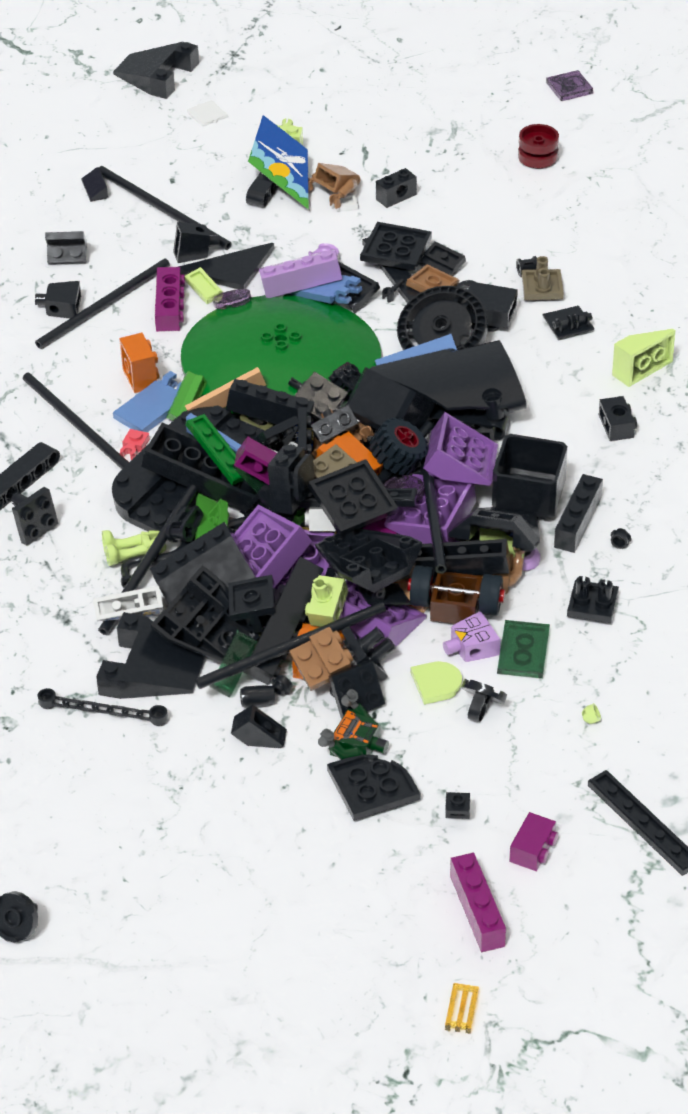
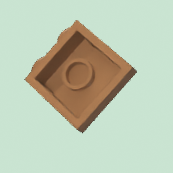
(321, 658)

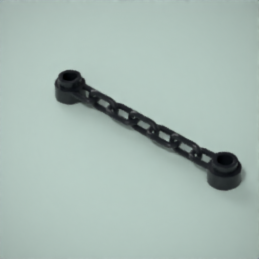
(157, 714)

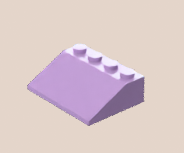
(300, 273)

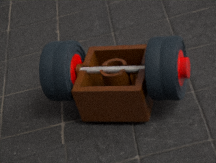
(455, 594)

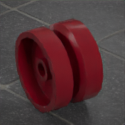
(538, 146)

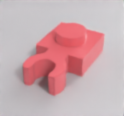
(133, 442)

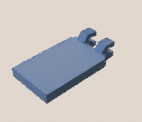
(332, 291)
(149, 405)

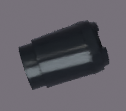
(257, 695)

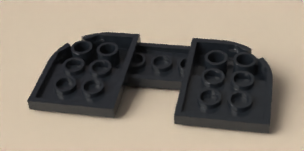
(150, 498)

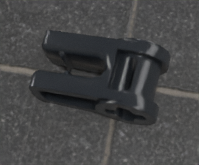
(184, 524)

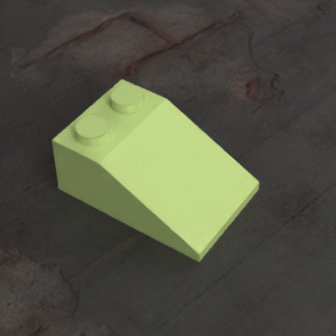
(642, 355)

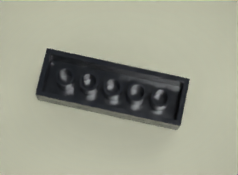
(184, 460)

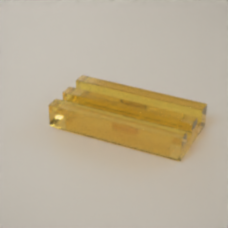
(459, 1025)

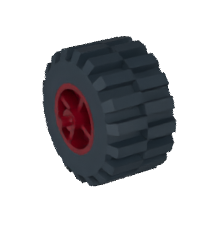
(399, 446)

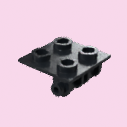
(569, 321)
(346, 374)
(389, 595)

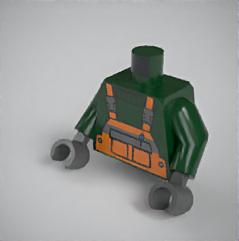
(355, 733)

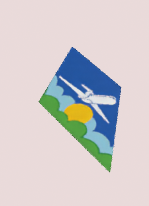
(281, 160)

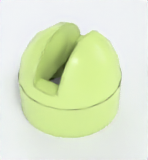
(591, 714)

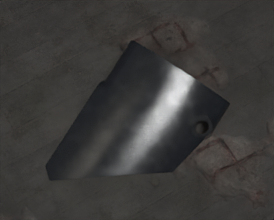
(462, 378)

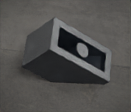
(258, 729)

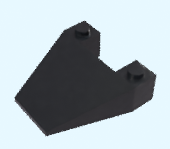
(150, 67)
(152, 665)

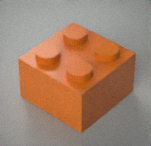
(138, 361)

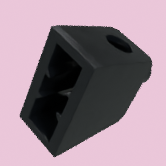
(193, 242)
(61, 299)

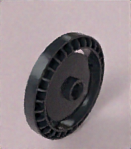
(440, 308)

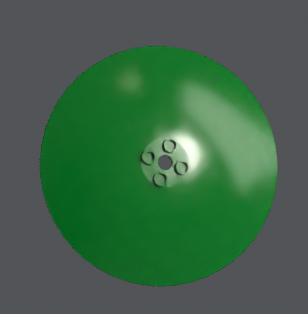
(280, 337)

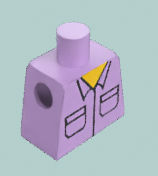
(473, 639)

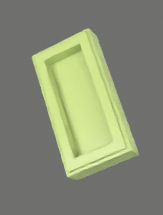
(203, 285)

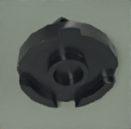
(482, 695)
(17, 916)

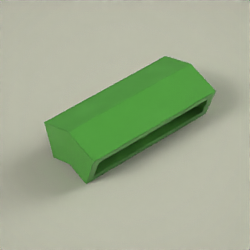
(189, 391)

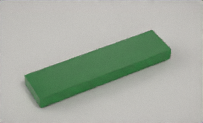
(215, 446)

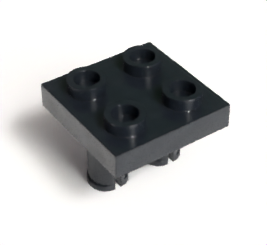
(34, 514)
(593, 600)
(364, 648)
(361, 679)

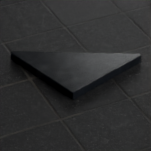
(235, 268)

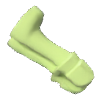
(121, 549)

